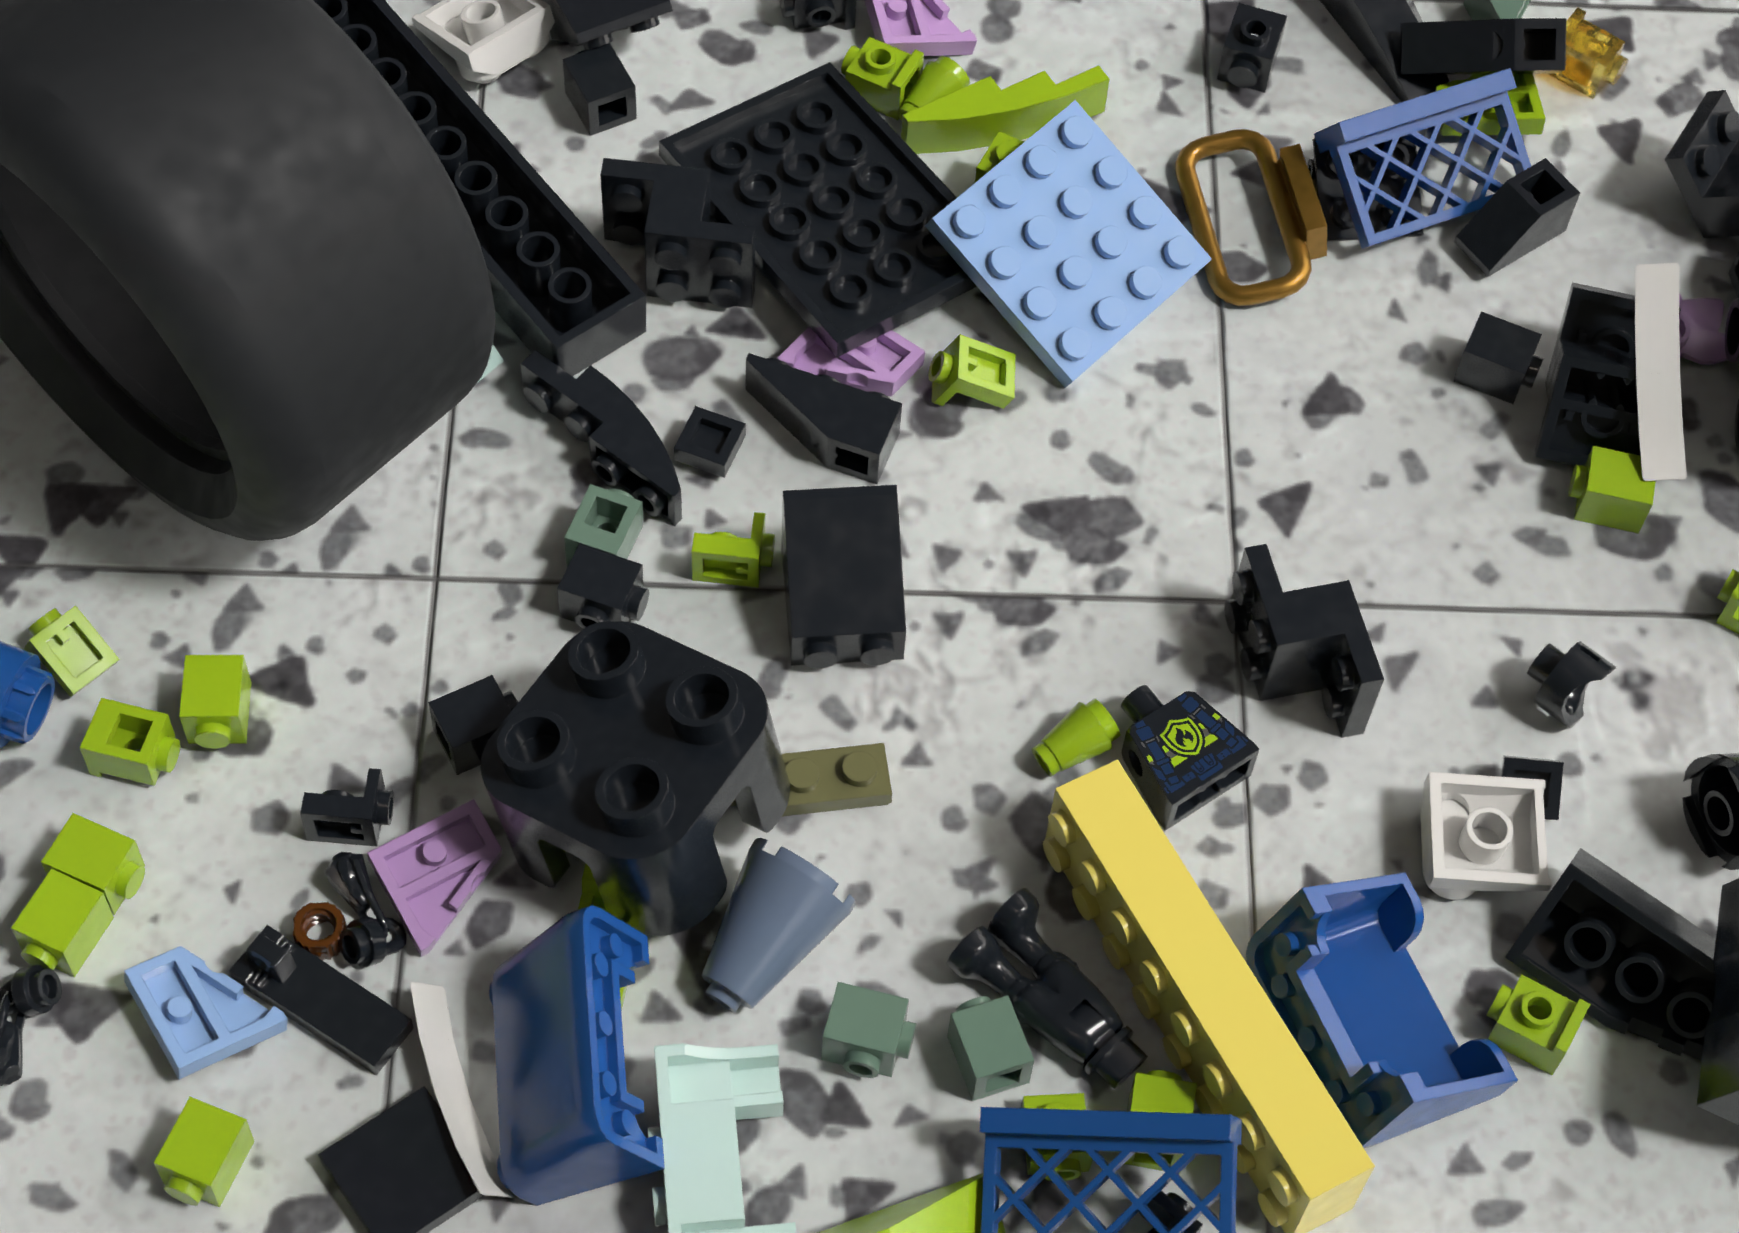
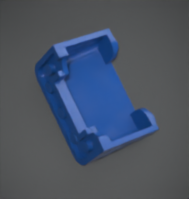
(1363, 1012)
(563, 1061)

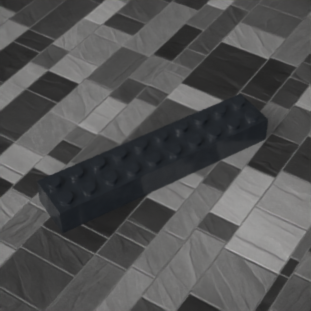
(541, 261)

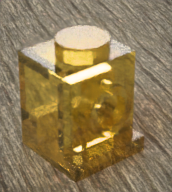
(1591, 56)

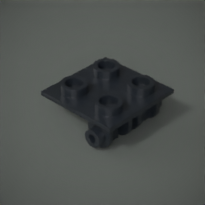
(1332, 198)

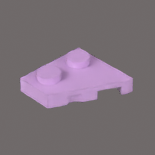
(918, 26)
(875, 366)
(436, 870)

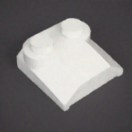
(487, 34)
(1483, 834)

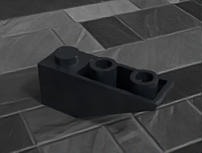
(1484, 46)
(835, 422)

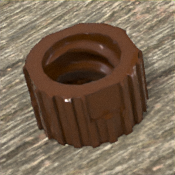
(316, 914)

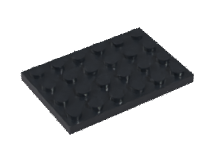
(830, 203)

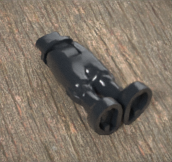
(1062, 999)

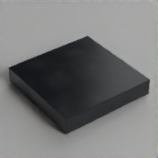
(402, 1169)

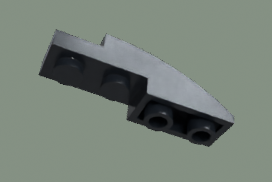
(620, 437)

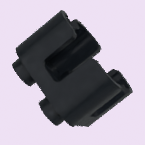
(630, 765)

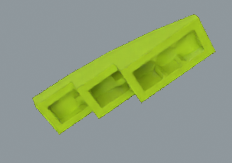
(981, 110)

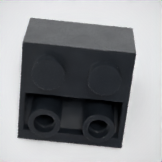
(593, 21)

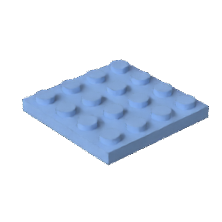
(1068, 243)

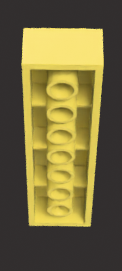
(1204, 1000)

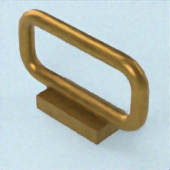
(1292, 201)

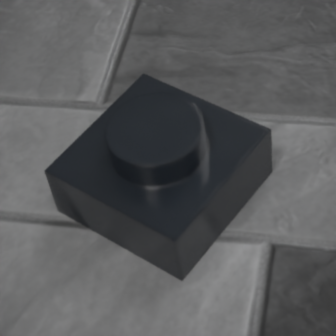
(709, 441)
(1542, 769)

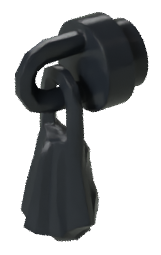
(364, 938)
(33, 993)

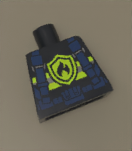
(1182, 753)

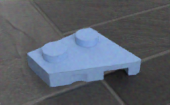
(198, 1012)

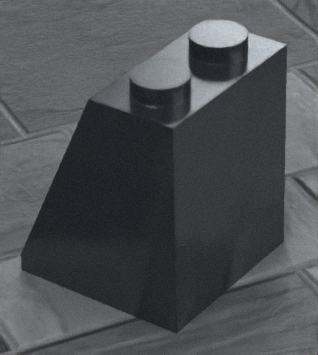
(843, 575)

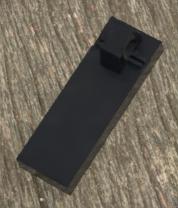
(322, 999)

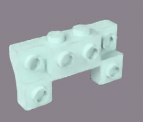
(698, 1106)

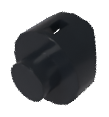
(1566, 679)

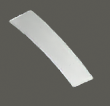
(1659, 372)
(451, 1088)

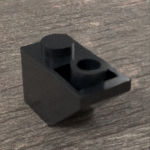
(1519, 218)

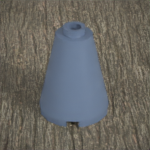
(770, 925)

